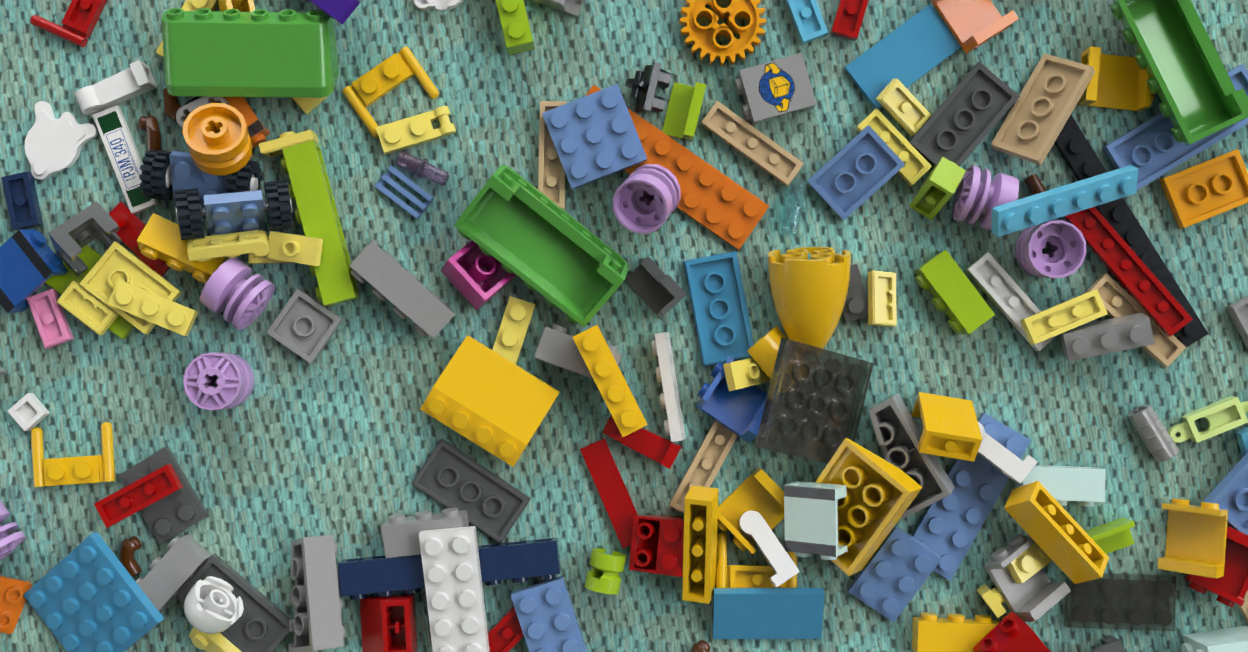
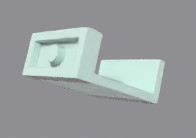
(812, 519)

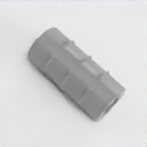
(1153, 433)

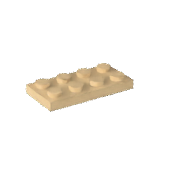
(1042, 108)

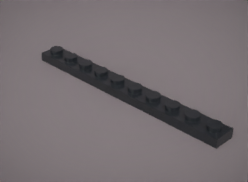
(1086, 164)

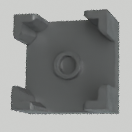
(80, 231)

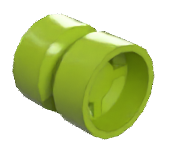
(605, 571)

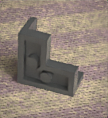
(655, 287)

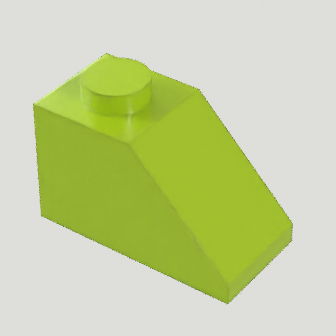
(937, 188)

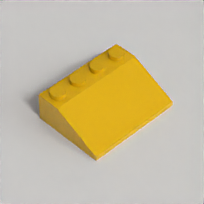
(490, 400)
(873, 504)

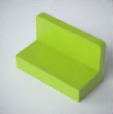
(684, 110)
(1113, 535)

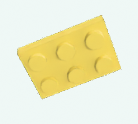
(123, 265)

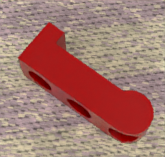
(646, 443)

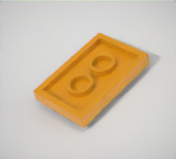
(1207, 189)

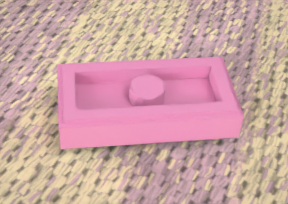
(50, 319)

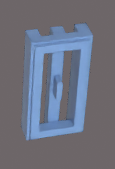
(386, 178)

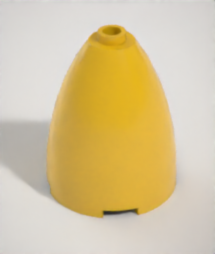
(809, 292)

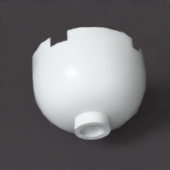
(212, 605)

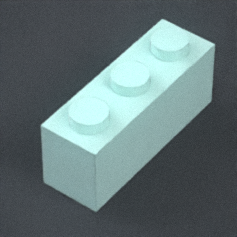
(1070, 483)

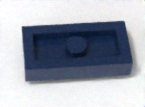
(22, 201)

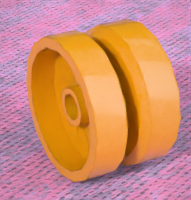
(217, 139)

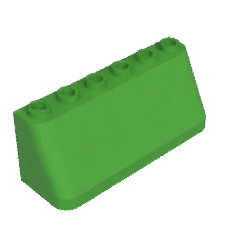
(249, 53)
(1181, 66)
(542, 245)

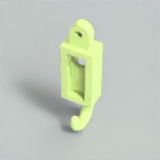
(1220, 415)

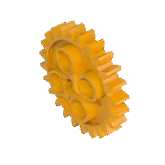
(704, 37)

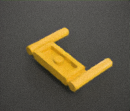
(383, 80)
(73, 469)
(745, 575)

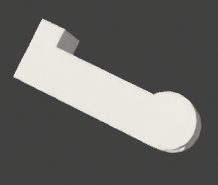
(116, 88)
(1004, 459)
(755, 526)

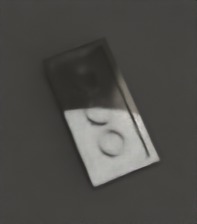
(1122, 602)

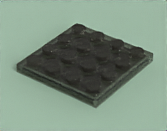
(812, 401)

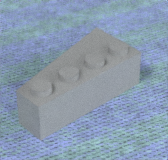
(401, 289)
(899, 443)
(315, 595)

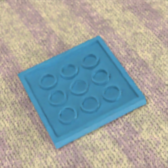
(93, 601)

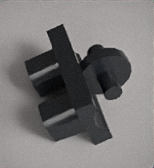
(644, 88)

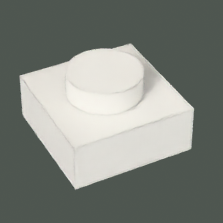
(28, 412)

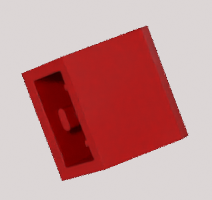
(657, 544)
(388, 623)

